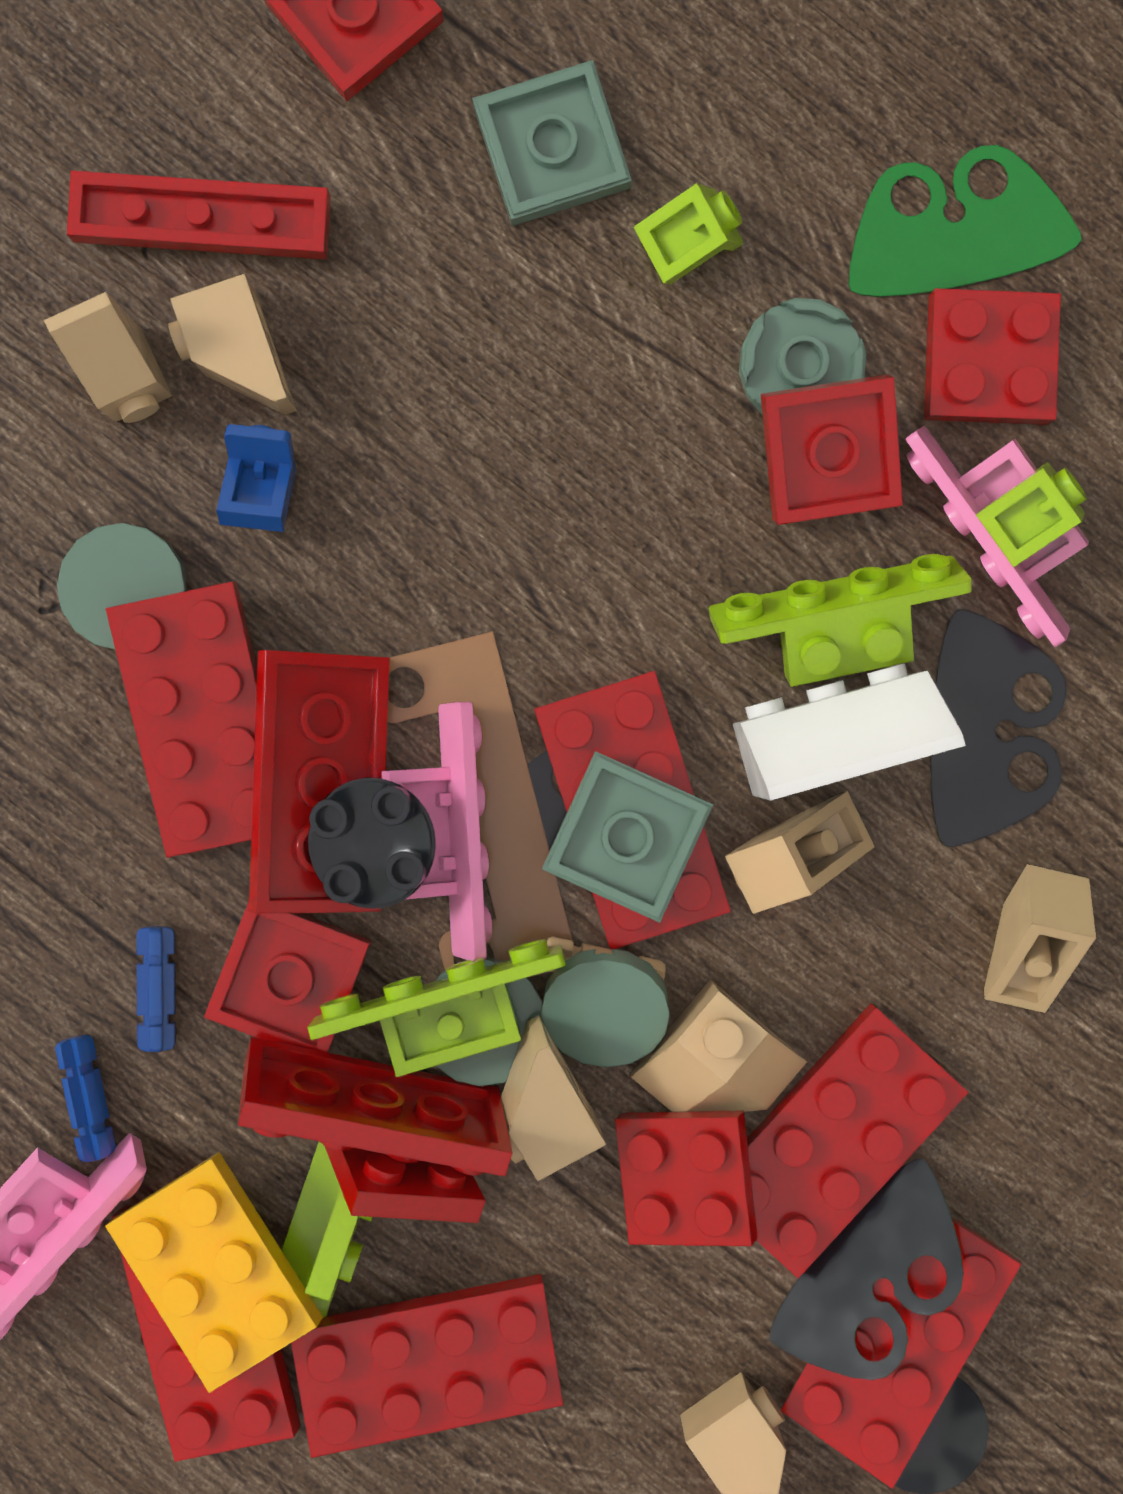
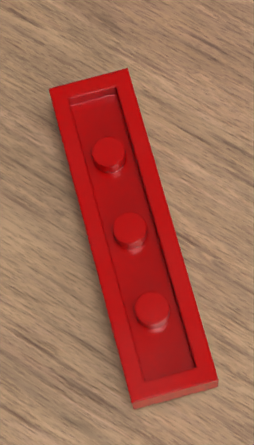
(198, 215)

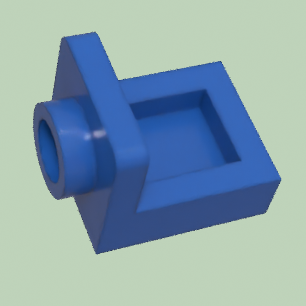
(257, 478)

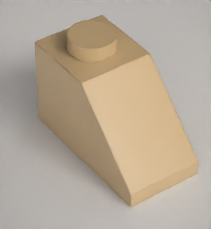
(231, 341)
(110, 358)
(800, 853)
(1040, 938)
(545, 1107)
(737, 1438)

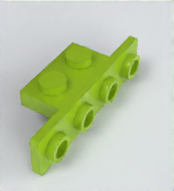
(844, 621)
(445, 1017)
(322, 1234)

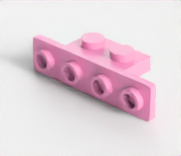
(975, 491)
(454, 804)
(51, 1213)

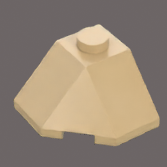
(717, 1059)

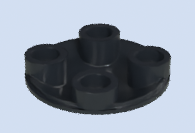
(371, 843)
(950, 1444)

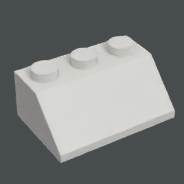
(844, 732)

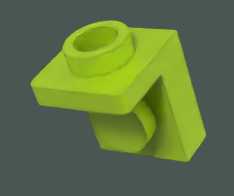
(690, 231)
(1034, 512)

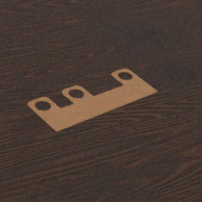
(511, 827)

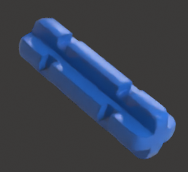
(156, 988)
(85, 1098)

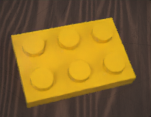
(214, 1272)

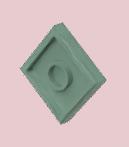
(552, 143)
(627, 836)

